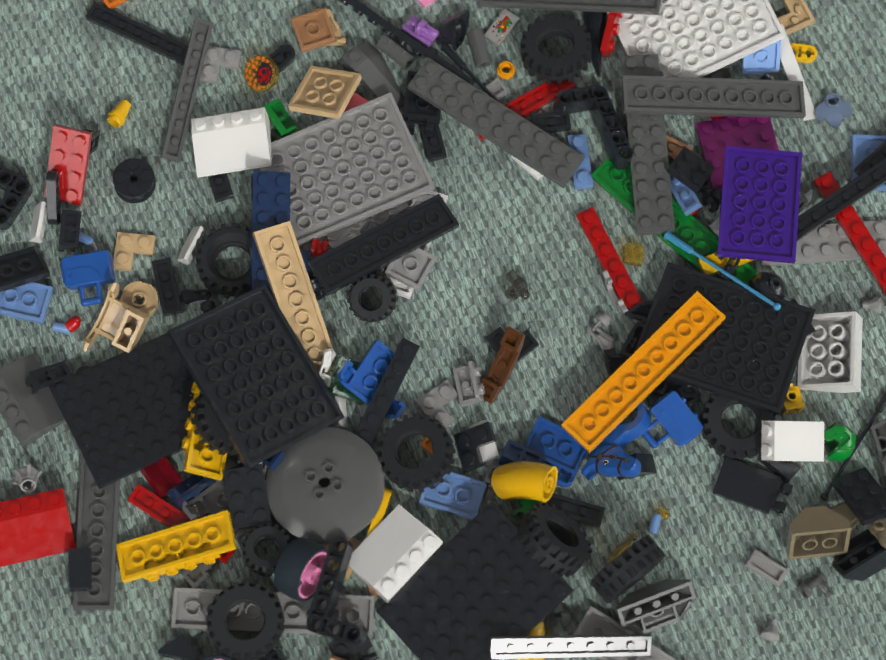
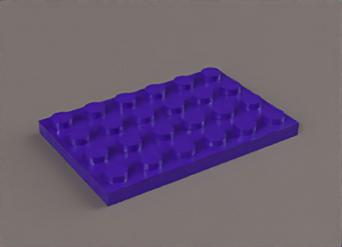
(759, 204)

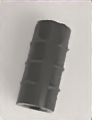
(479, 48)
(395, 51)

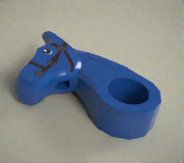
(610, 458)

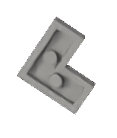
(217, 58)
(435, 400)

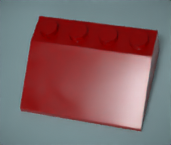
(35, 527)

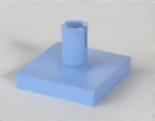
(763, 60)

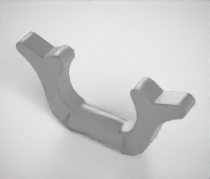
(612, 294)

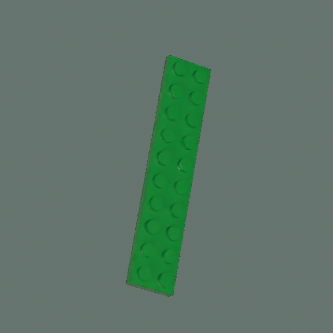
(687, 228)

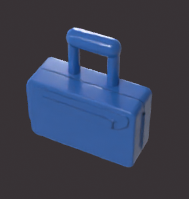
(88, 271)
(675, 419)

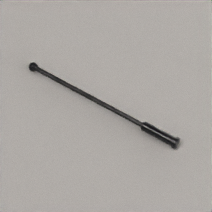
(458, 61)
(879, 408)

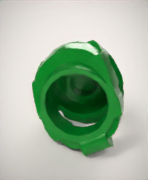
(840, 442)

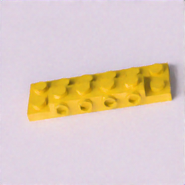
(199, 458)
(176, 548)

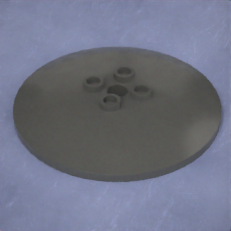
(332, 511)

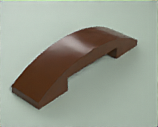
(503, 364)

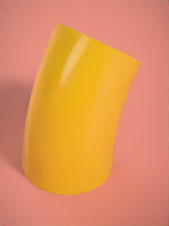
(524, 481)

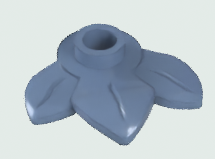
(833, 113)

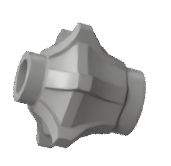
(27, 478)

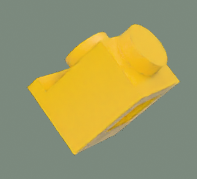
(793, 405)

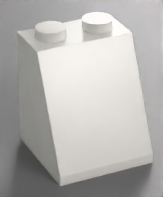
(792, 441)

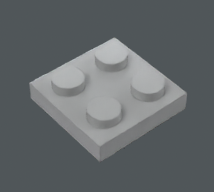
(412, 268)

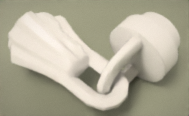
(327, 359)

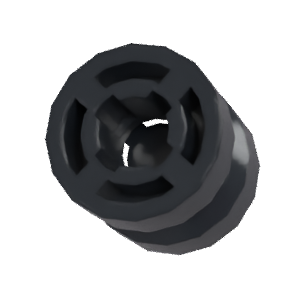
(713, 199)

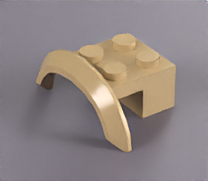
(118, 323)

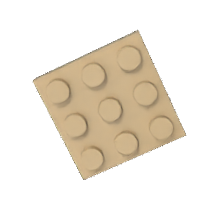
(325, 92)

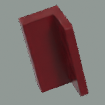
(162, 476)

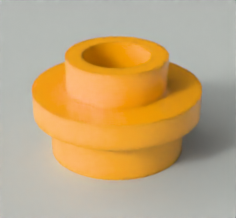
(508, 65)

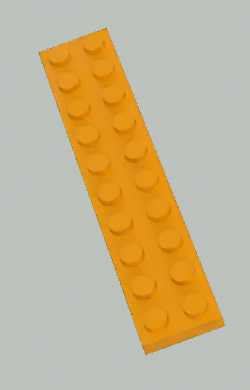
(643, 372)

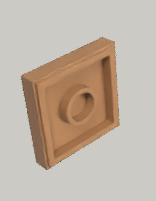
(313, 30)

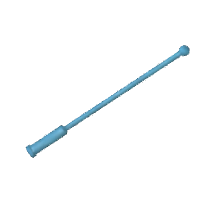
(689, 249)

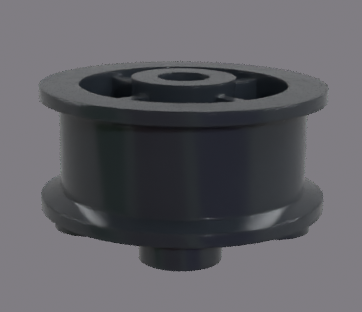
(137, 171)

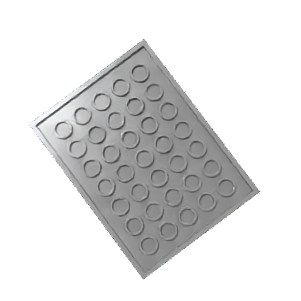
(349, 168)

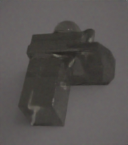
(518, 288)

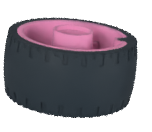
(300, 569)

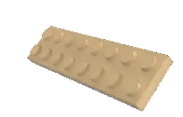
(293, 289)

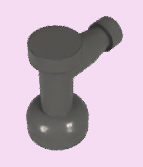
(806, 588)

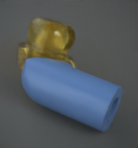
(655, 519)

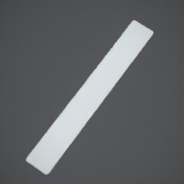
(794, 74)

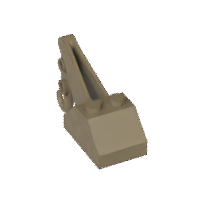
(826, 532)

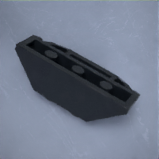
(863, 558)

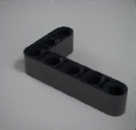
(599, 104)
(12, 194)
(332, 595)

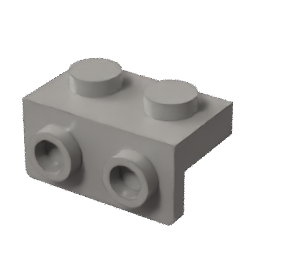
(468, 384)

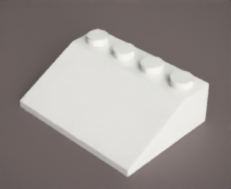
(231, 142)
(832, 354)
(394, 552)

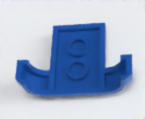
(368, 374)
(559, 449)

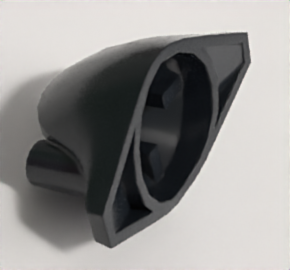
(454, 29)

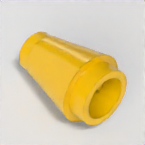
(118, 114)

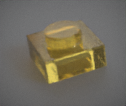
(633, 254)

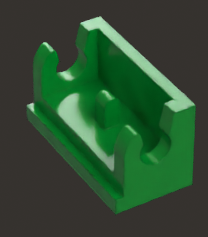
(280, 119)

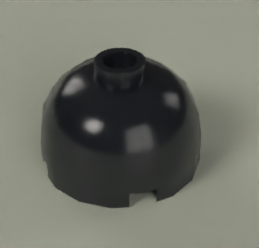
(768, 283)

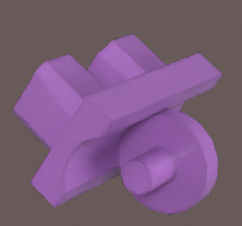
(420, 31)

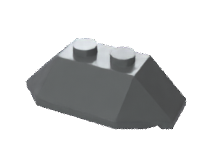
(656, 605)

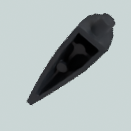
(595, 26)

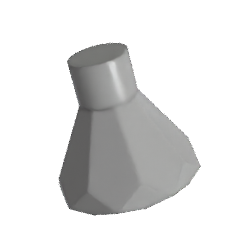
(875, 304)
(770, 632)

